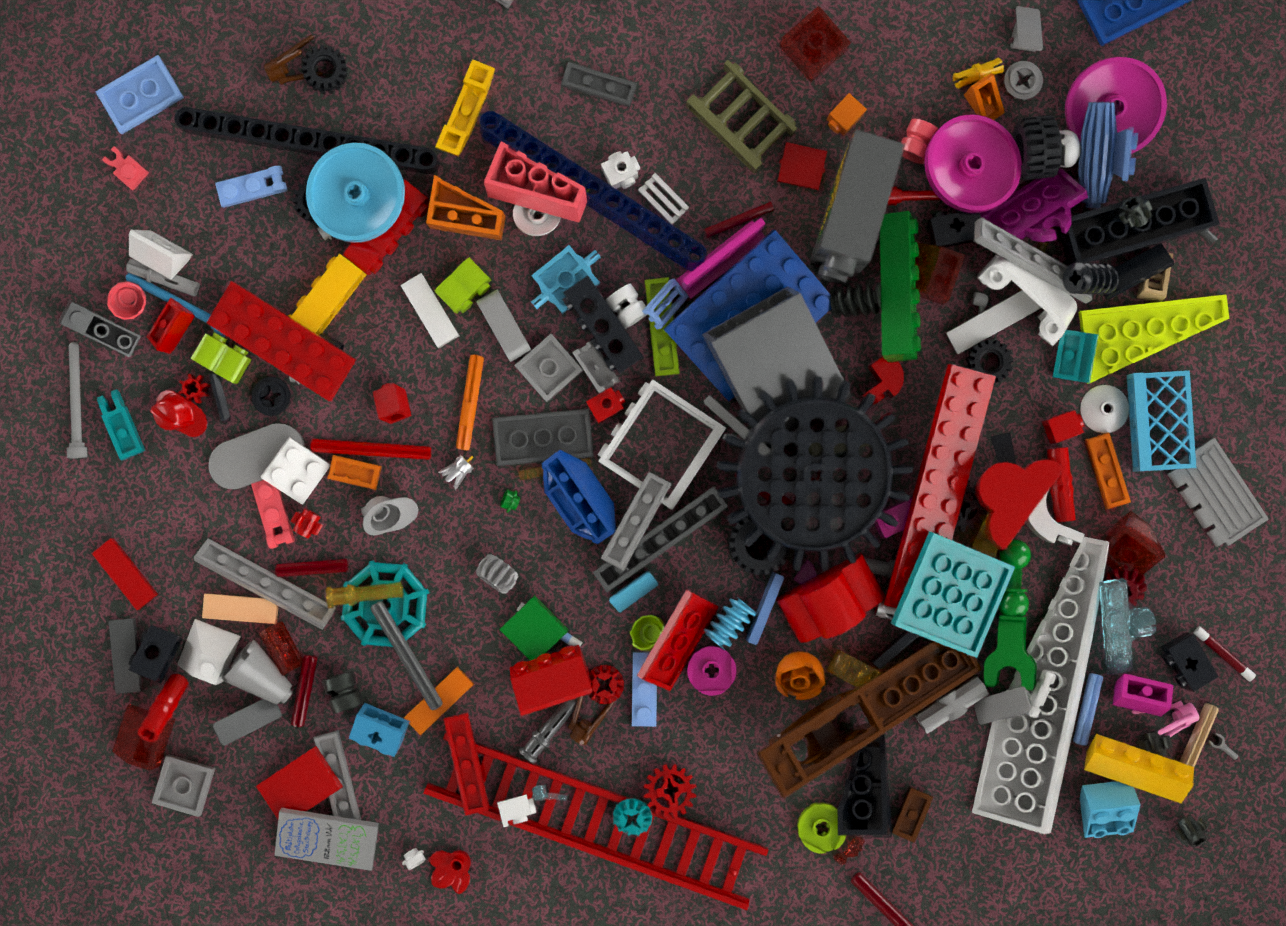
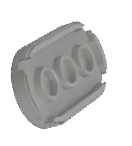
(245, 458)

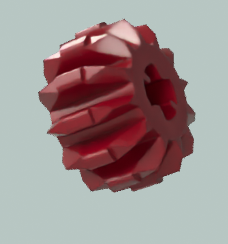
(1134, 580)

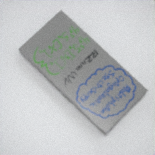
(326, 839)

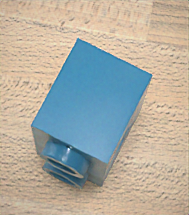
(379, 730)

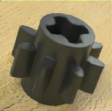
(1135, 211)
(1156, 743)
(1192, 831)

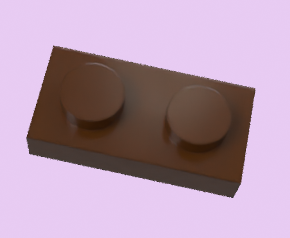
(912, 814)

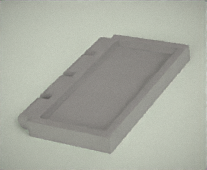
(1220, 494)

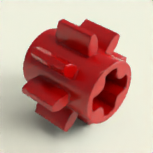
(190, 394)
(306, 523)

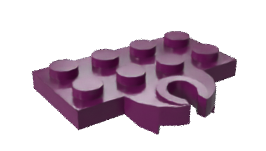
(1038, 208)

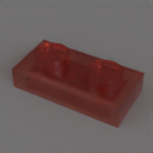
(281, 648)

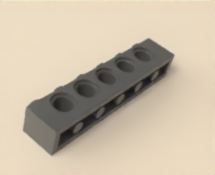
(664, 537)

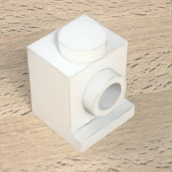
(516, 809)

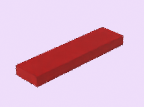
(466, 764)

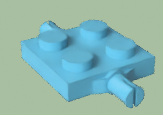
(561, 274)

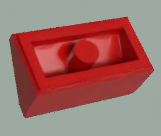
(170, 326)

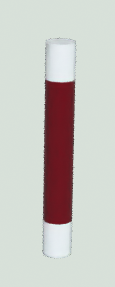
(1224, 653)

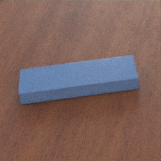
(764, 608)

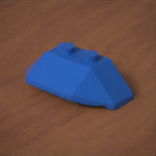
(578, 497)

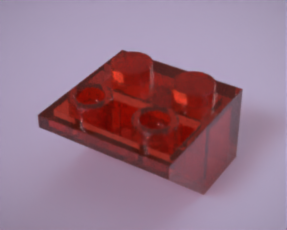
(937, 272)
(133, 748)

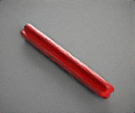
(371, 449)

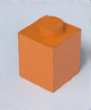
(845, 115)

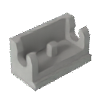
(595, 367)

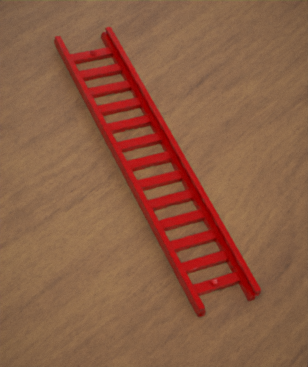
(609, 853)

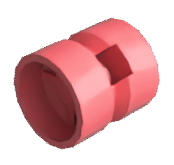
(918, 136)

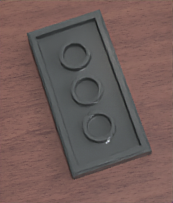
(540, 435)

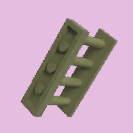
(717, 124)

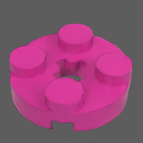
(722, 679)

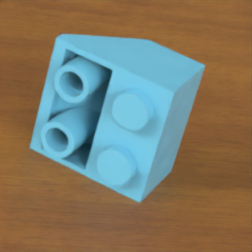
(1108, 809)

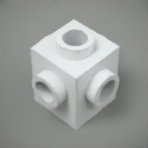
(621, 178)

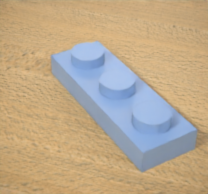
(643, 695)

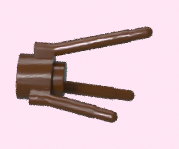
(277, 67)
(584, 729)

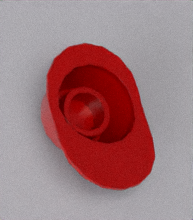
(178, 414)

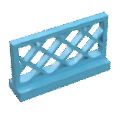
(1140, 419)

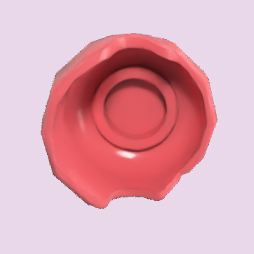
(122, 296)

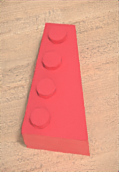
(533, 186)

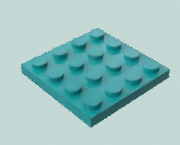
(952, 594)

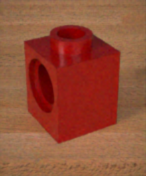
(1063, 426)

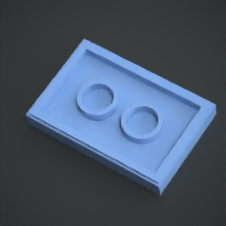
(139, 94)

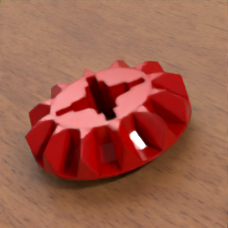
(617, 684)

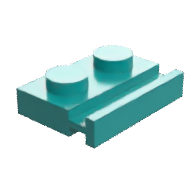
(1075, 356)

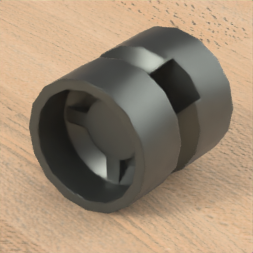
(342, 692)

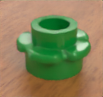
(510, 500)

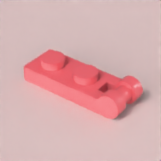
(272, 513)

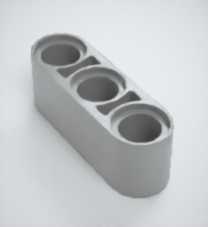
(503, 325)

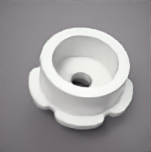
(413, 858)

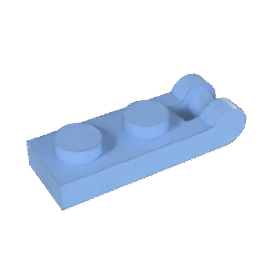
(250, 186)

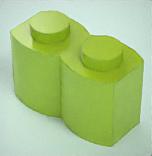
(463, 286)
(221, 358)

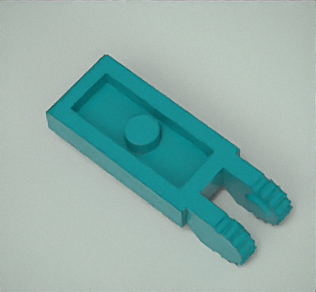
(120, 427)

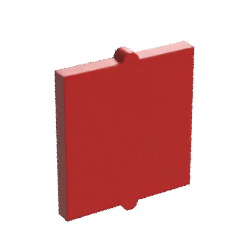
(802, 166)

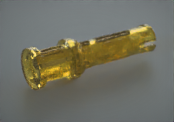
(352, 594)

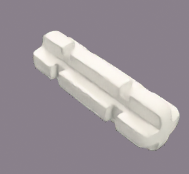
(1040, 693)

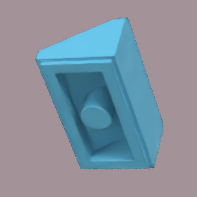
(633, 591)

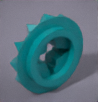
(632, 807)

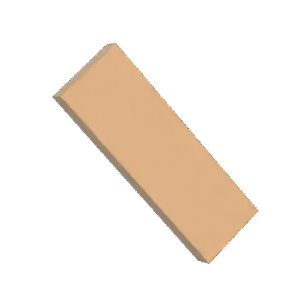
(239, 608)

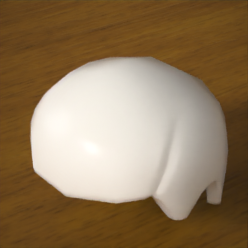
(1070, 148)

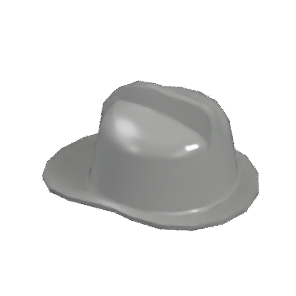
(388, 514)

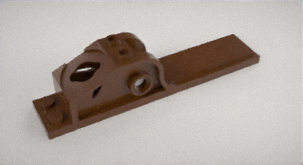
(884, 701)

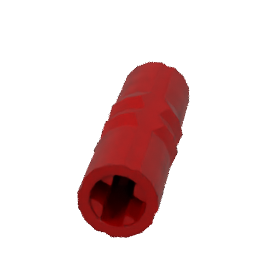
(1062, 489)
(163, 708)

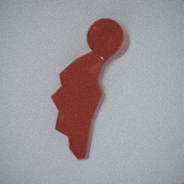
(854, 848)

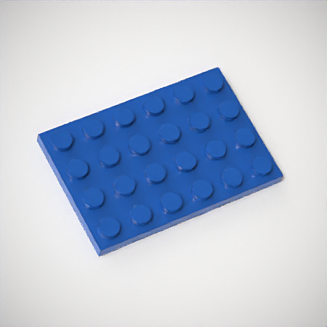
(755, 277)

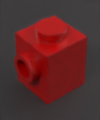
(391, 403)
(606, 404)

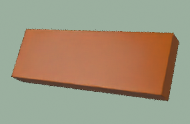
(1107, 471)
(449, 691)

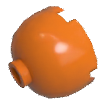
(800, 675)

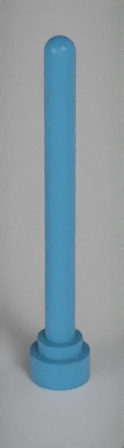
(164, 295)

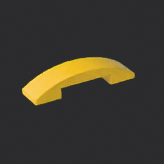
(467, 108)

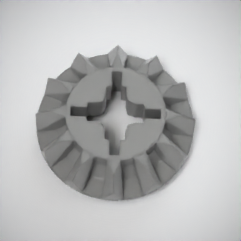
(1023, 69)

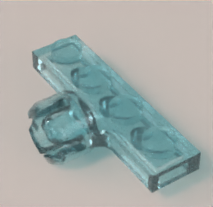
(1121, 625)

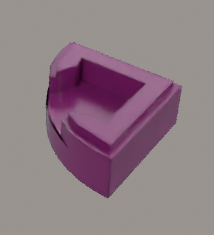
(806, 573)

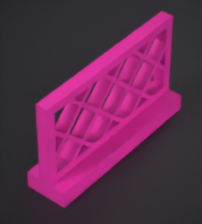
(722, 258)

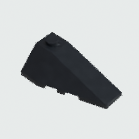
(866, 797)

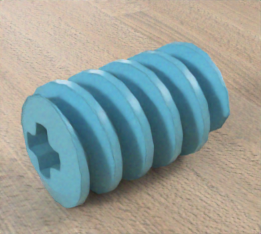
(730, 622)

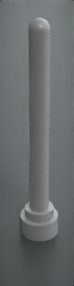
(76, 448)

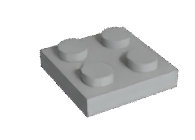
(549, 368)
(183, 785)

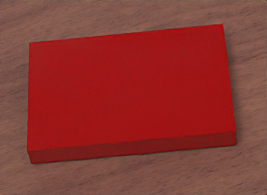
(300, 783)

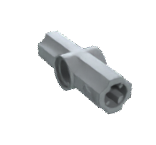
(952, 704)

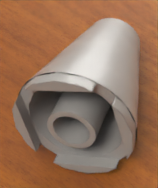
(258, 675)

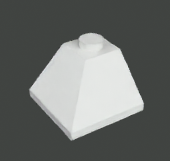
(208, 652)

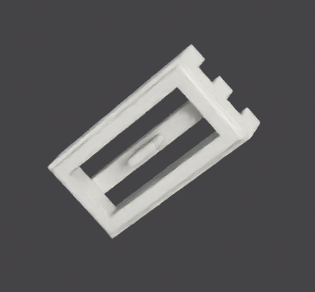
(649, 184)

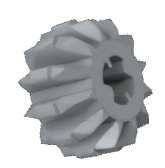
(497, 573)

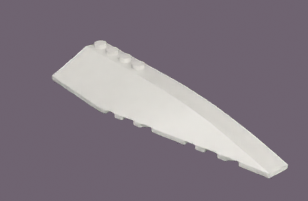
(1029, 754)

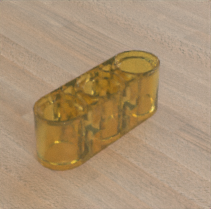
(851, 669)

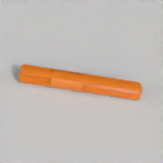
(469, 402)

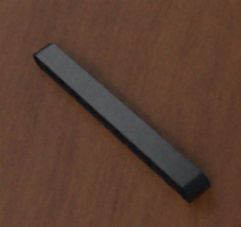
(297, 134)

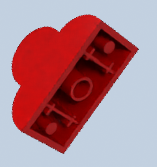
(1012, 496)
(831, 600)

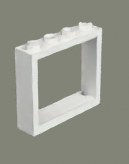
(633, 411)

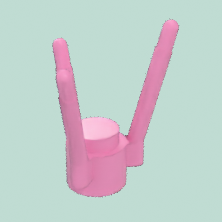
(1183, 717)

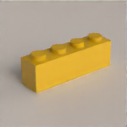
(328, 294)
(1139, 768)

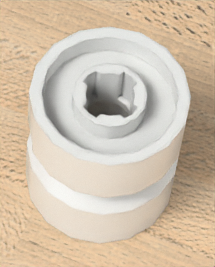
(632, 313)

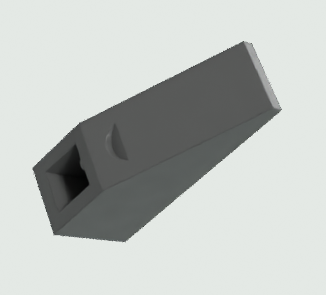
(99, 328)

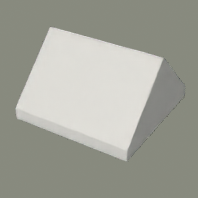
(157, 252)

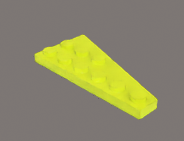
(1144, 329)

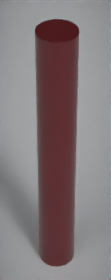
(738, 219)

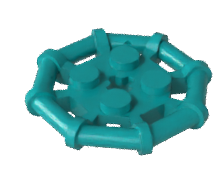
(399, 606)

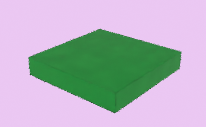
(534, 629)

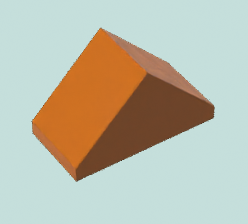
(985, 98)

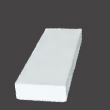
(429, 310)

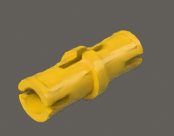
(977, 72)

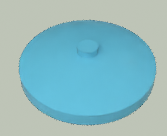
(355, 192)

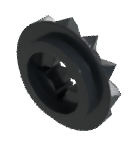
(262, 390)

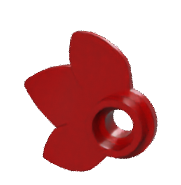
(448, 873)

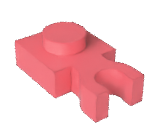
(127, 170)

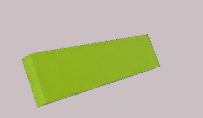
(663, 346)

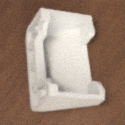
(1057, 304)

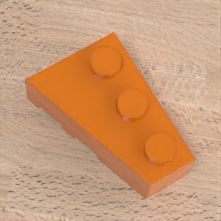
(462, 213)

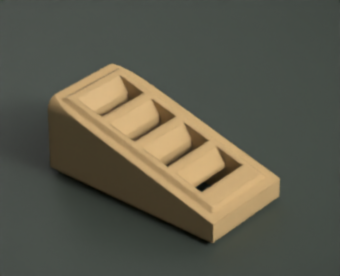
(1153, 291)

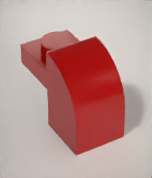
(890, 379)

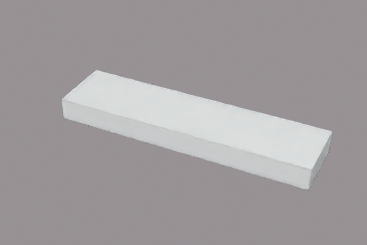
(991, 321)

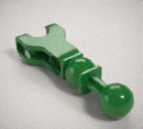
(1012, 624)

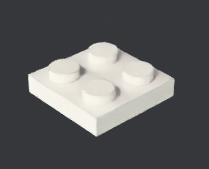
(295, 470)

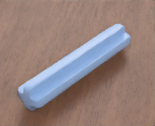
(1088, 709)

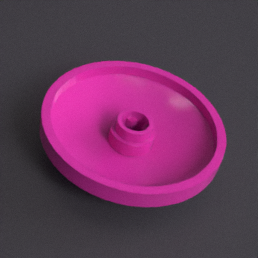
(1129, 84)
(973, 163)

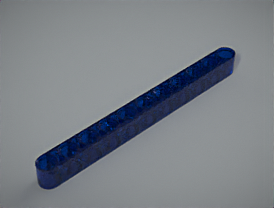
(606, 193)

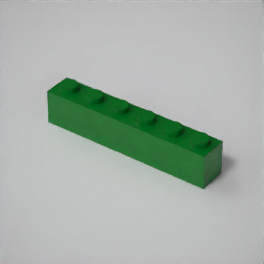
(899, 287)

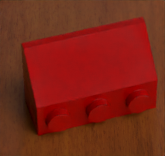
(550, 679)

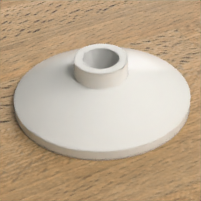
(527, 224)
(1093, 409)

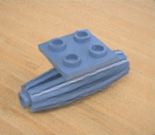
(1104, 152)

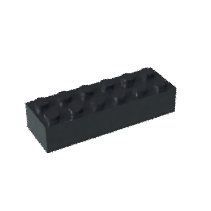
(1174, 212)

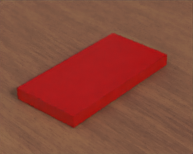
(677, 640)

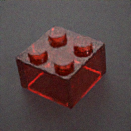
(814, 44)

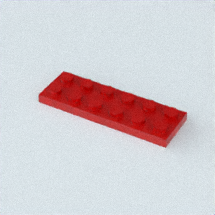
(281, 341)

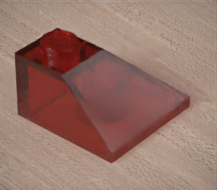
(1133, 545)

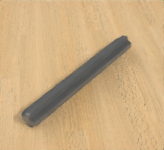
(406, 655)

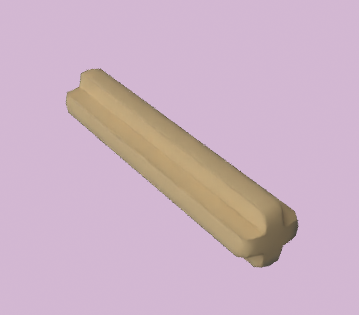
(1199, 734)

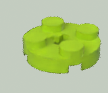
(807, 828)

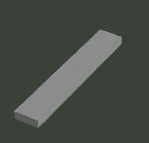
(1023, 255)
(264, 583)

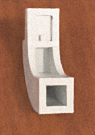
(1048, 529)

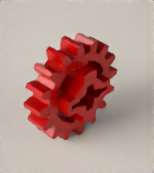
(667, 779)

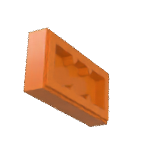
(354, 472)

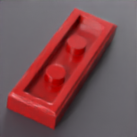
(124, 574)

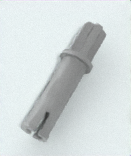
(183, 284)

